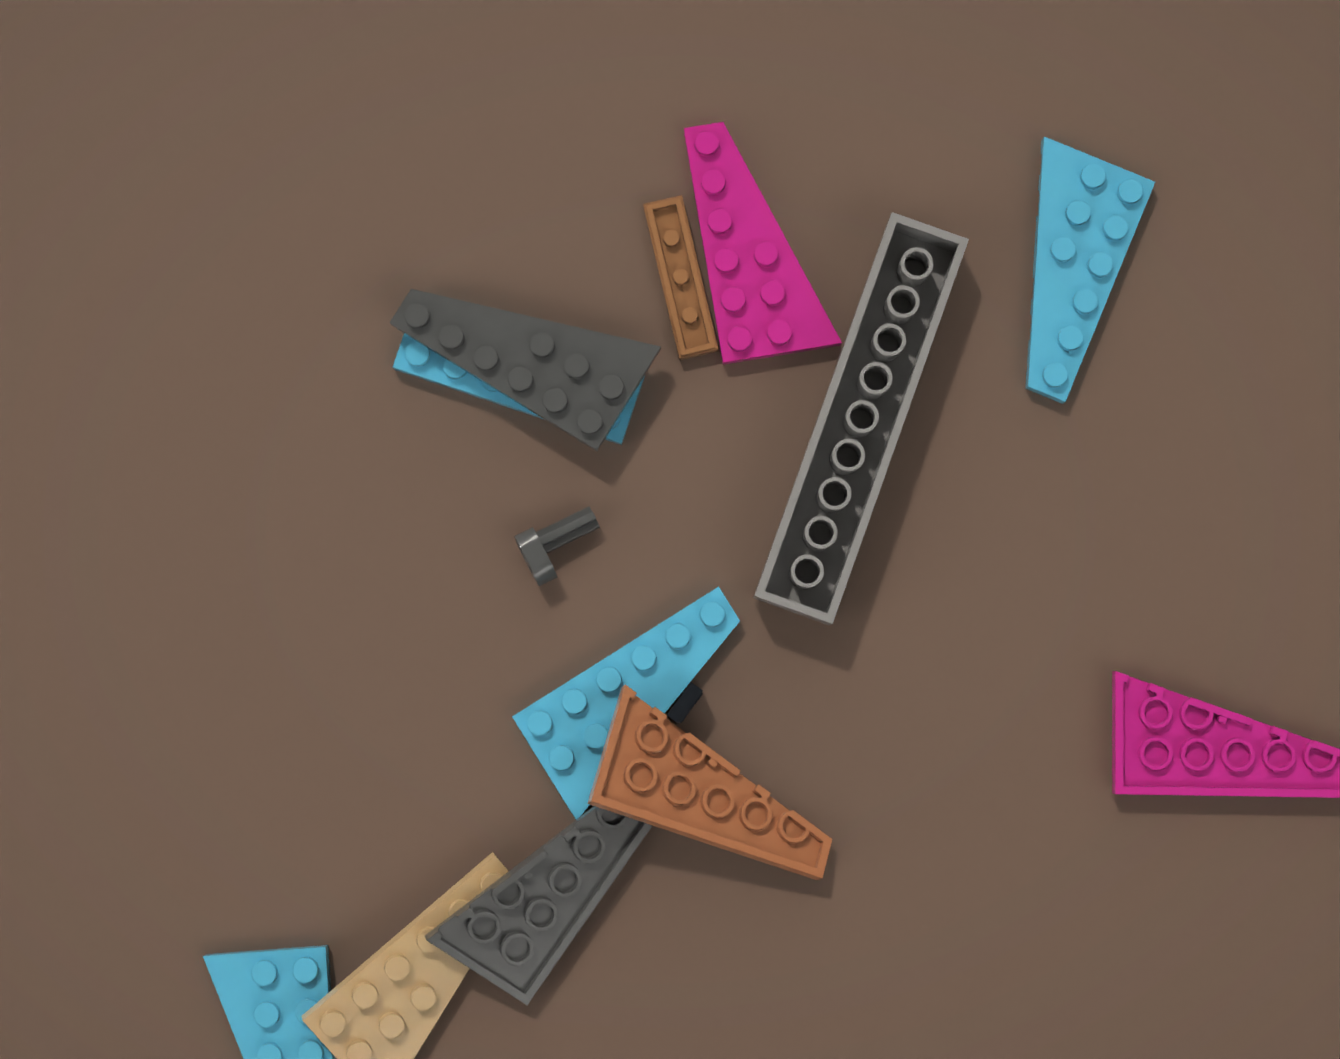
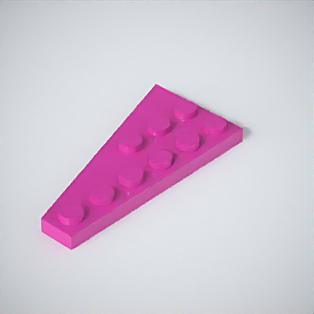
(754, 277)
(1199, 749)

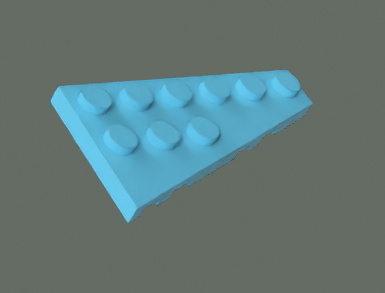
(1080, 243)
(573, 721)
(267, 996)

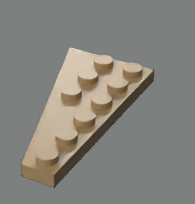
(403, 987)

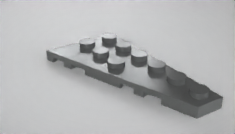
(551, 368)
(536, 909)

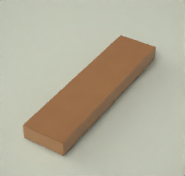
(680, 277)

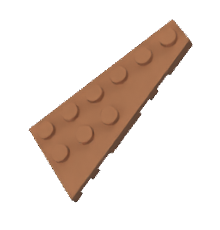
(684, 786)

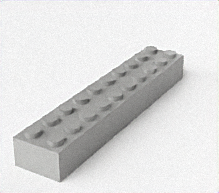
(861, 419)

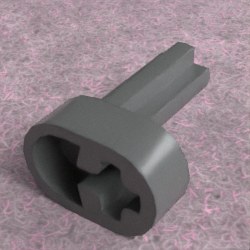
(537, 544)

